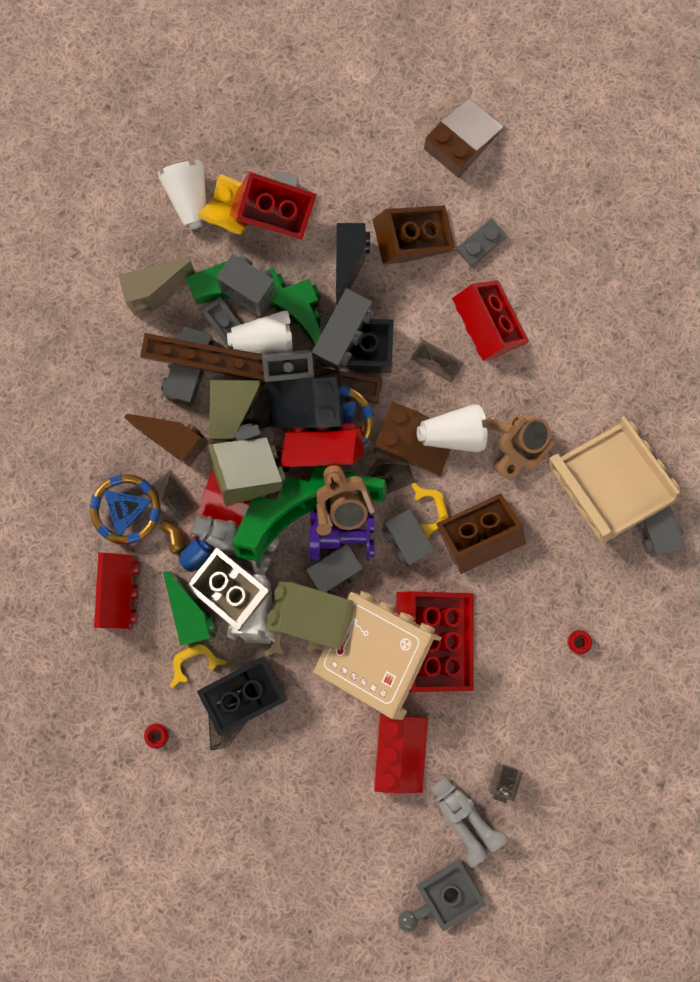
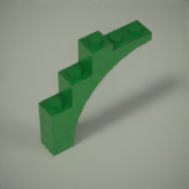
(296, 299)
(269, 517)

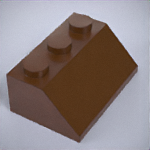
(481, 533)

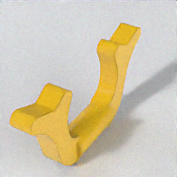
(440, 505)
(191, 652)

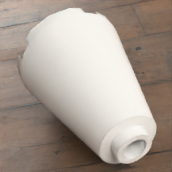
(186, 191)
(263, 335)
(455, 430)
(254, 629)

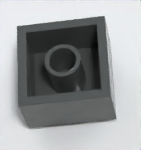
(247, 284)

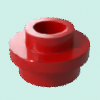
(587, 642)
(148, 735)

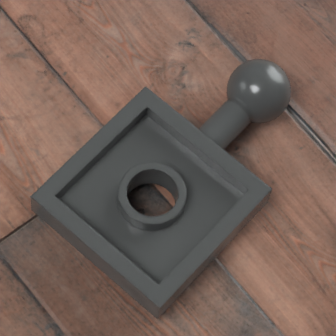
(445, 912)

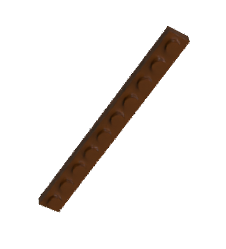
(238, 363)

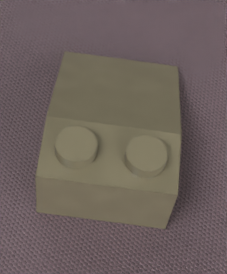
(154, 285)
(228, 589)

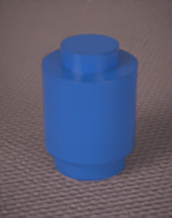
(195, 555)

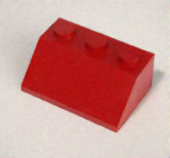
(273, 205)
(489, 319)
(323, 446)
(116, 591)
(400, 754)

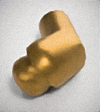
(176, 536)

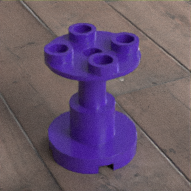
(340, 536)

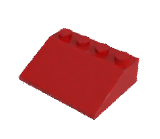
(450, 660)

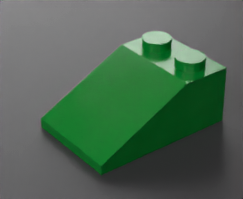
(190, 617)

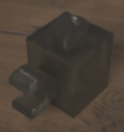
(504, 782)

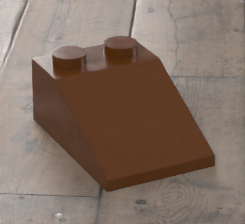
(462, 137)
(413, 233)
(174, 437)
(400, 440)

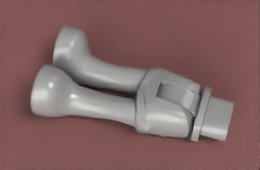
(221, 535)
(456, 807)

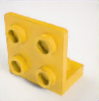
(219, 207)

